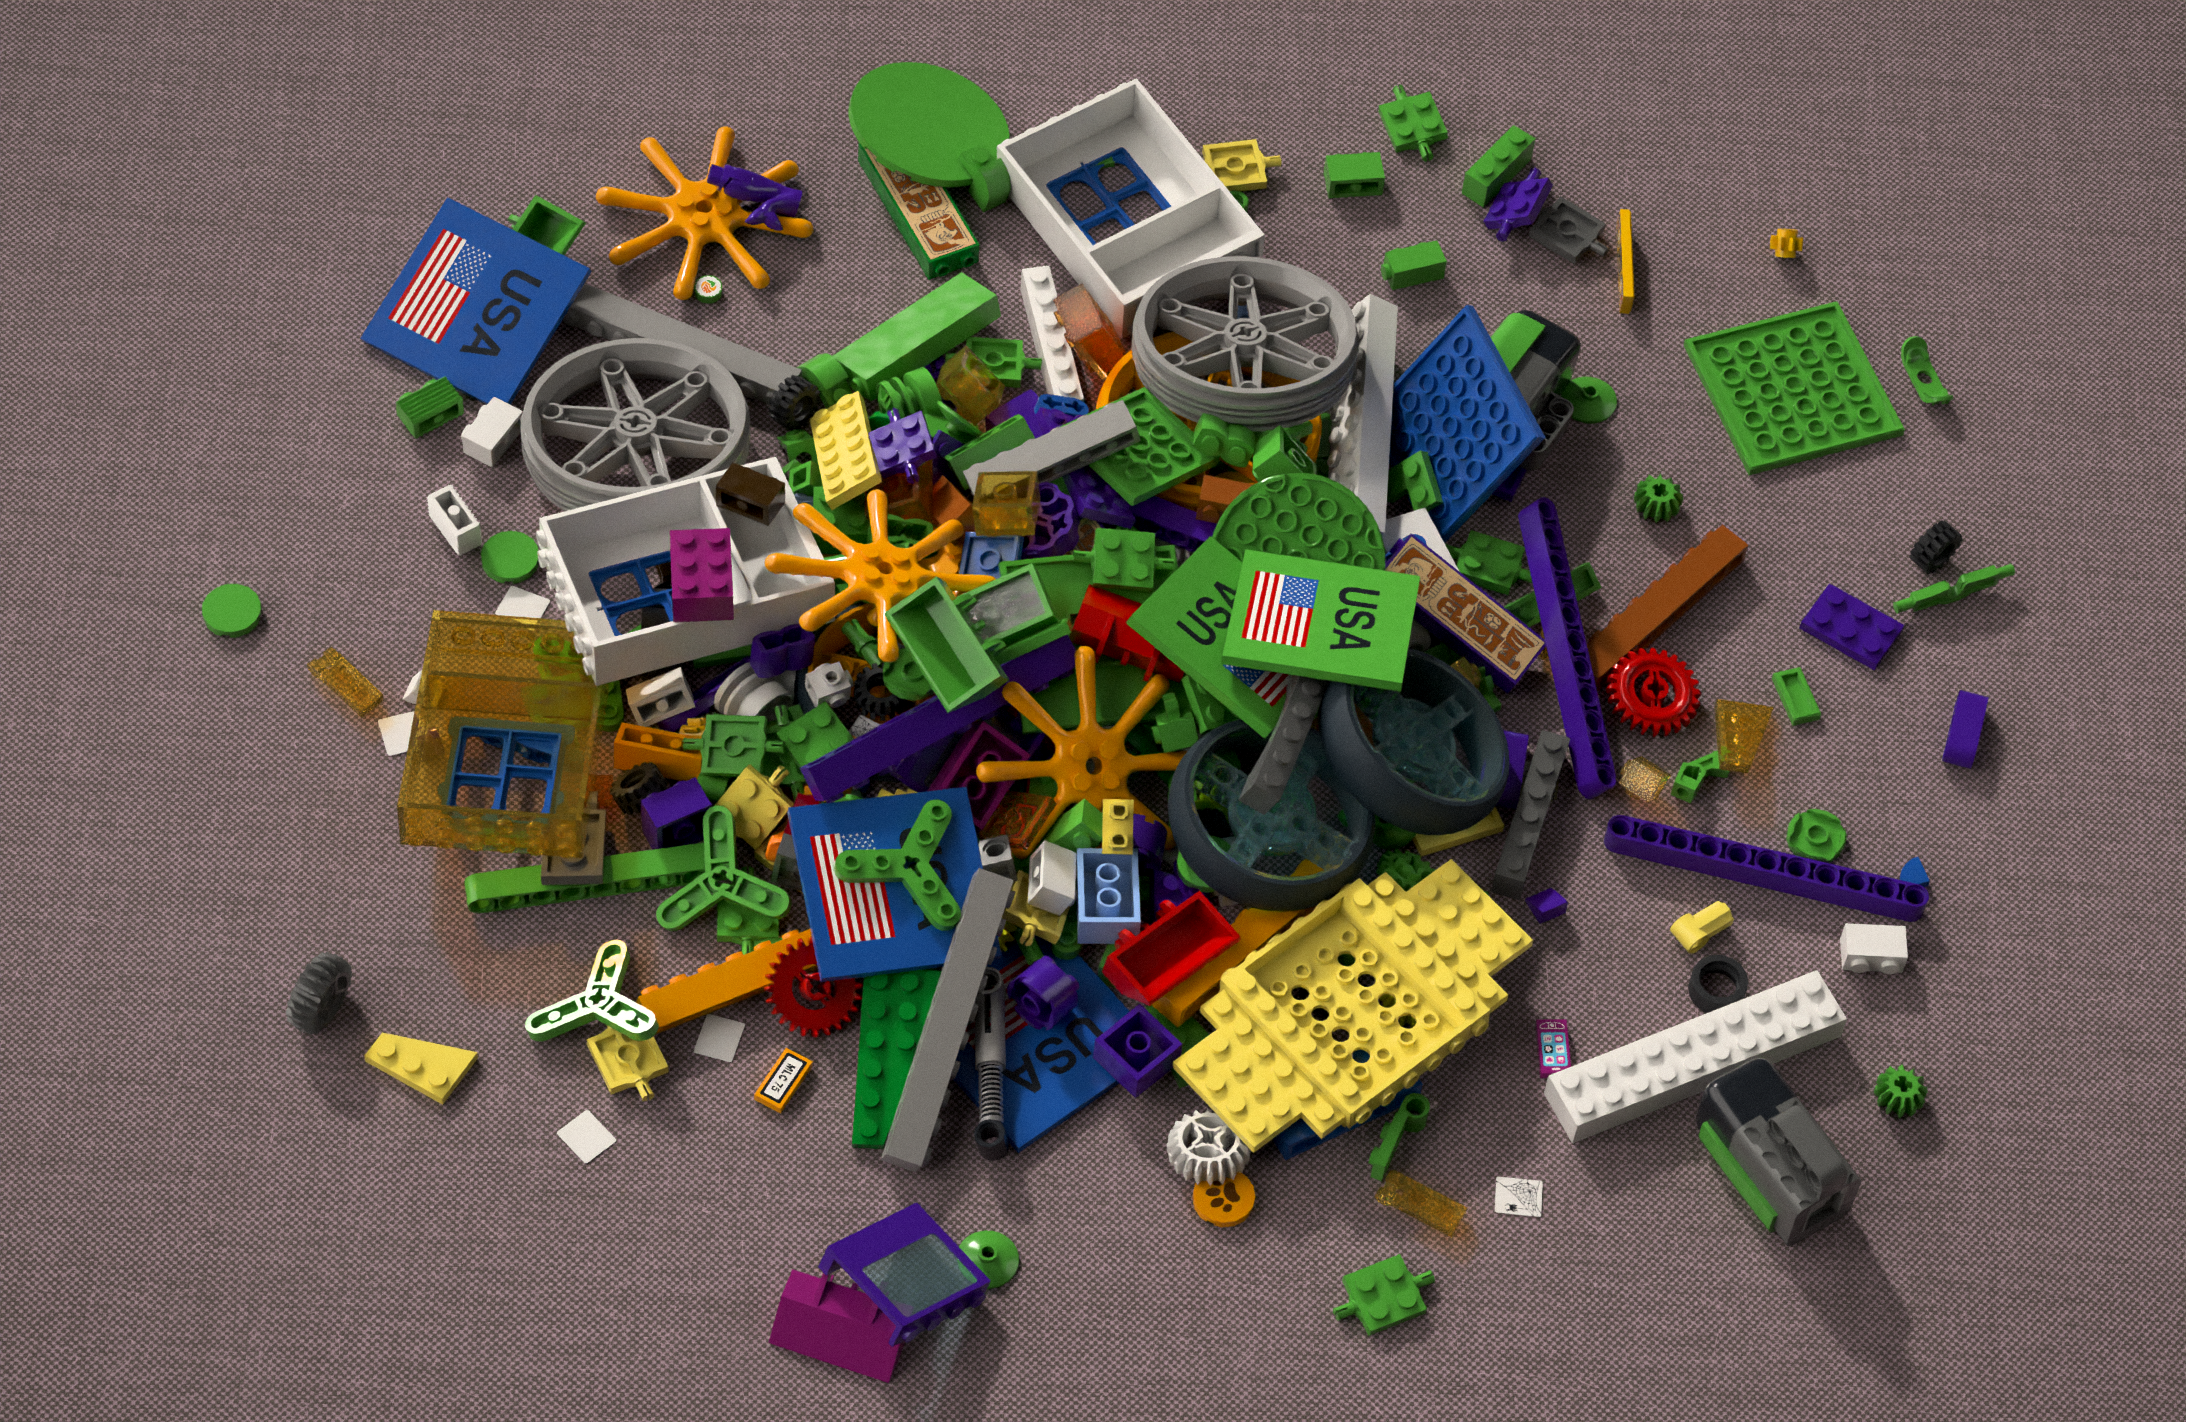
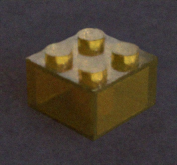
(970, 386)
(1006, 503)

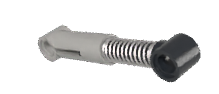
(990, 1062)

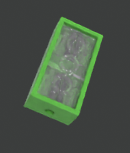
(1013, 606)

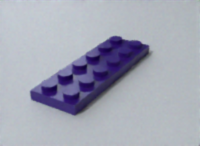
(1088, 490)

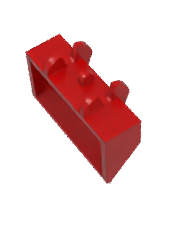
(1104, 629)
(1169, 949)

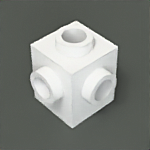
(829, 684)

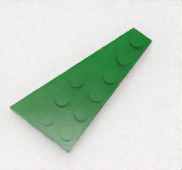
(889, 1035)

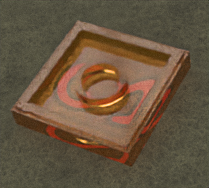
(1019, 817)

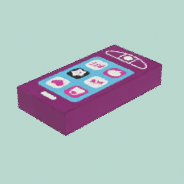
(1552, 1046)

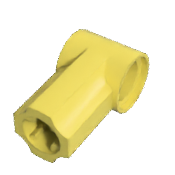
(1697, 929)

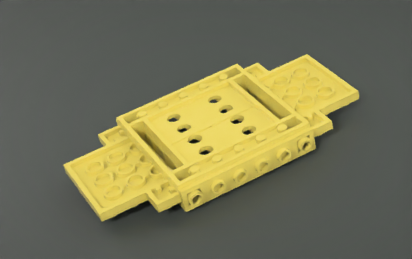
(1422, 947)

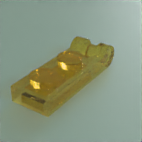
(346, 681)
(1421, 1203)

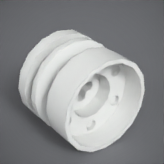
(748, 695)

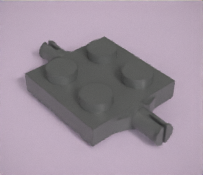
(1568, 230)

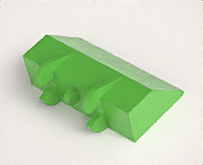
(548, 225)
(948, 644)

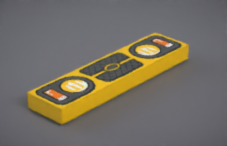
(1625, 261)

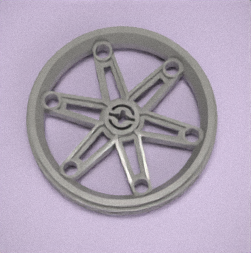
(1258, 342)
(635, 429)

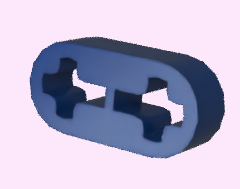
(1065, 404)

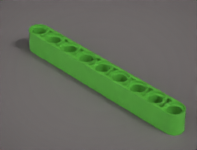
(622, 875)

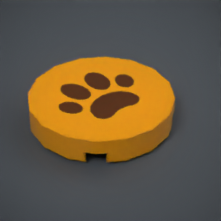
(1226, 1203)

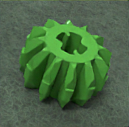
(1658, 498)
(1900, 1091)

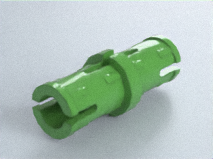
(864, 644)

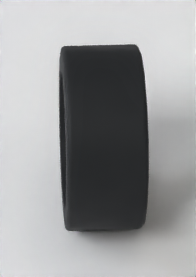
(1722, 965)

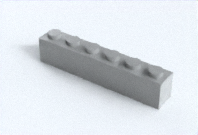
(1066, 447)

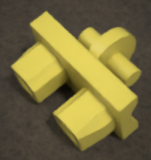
(1117, 826)

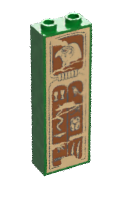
(924, 218)

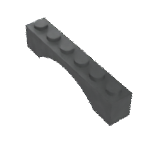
(1278, 759)
(1530, 815)

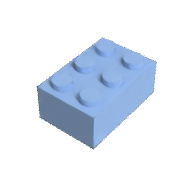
(1106, 895)

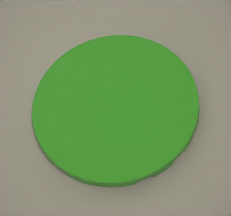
(923, 119)
(1302, 519)

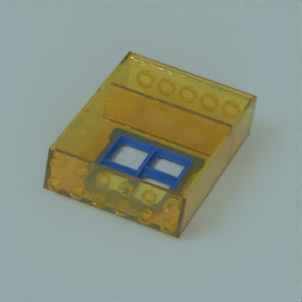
(511, 684)

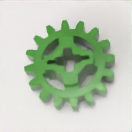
(1404, 868)

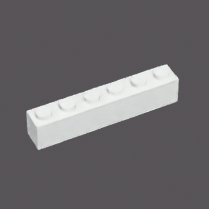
(1048, 336)

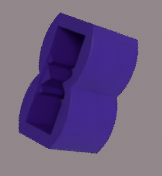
(782, 650)

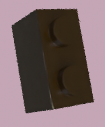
(750, 494)

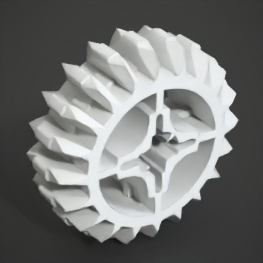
(1207, 1155)

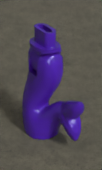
(750, 186)

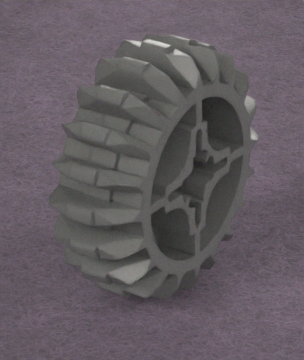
(319, 993)

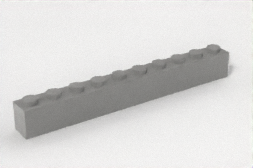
(618, 318)
(947, 1021)

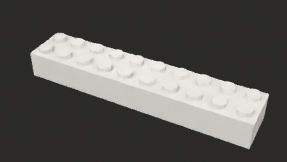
(1364, 412)
(1692, 1055)

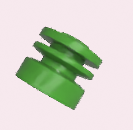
(913, 395)

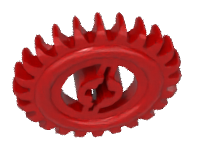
(1644, 707)
(791, 1010)

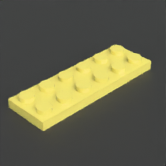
(844, 450)

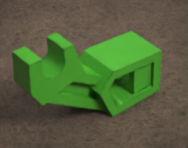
(1692, 776)

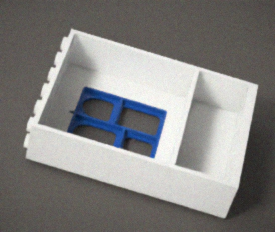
(1197, 210)
(633, 534)

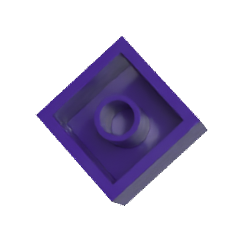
(675, 815)
(1137, 1050)

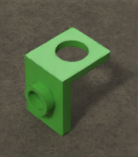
(798, 442)

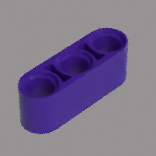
(1965, 729)
(1517, 748)

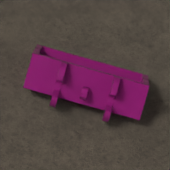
(835, 1326)

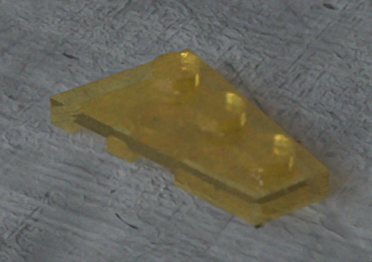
(1739, 733)

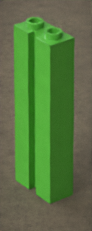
(919, 334)

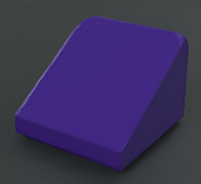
(1547, 905)

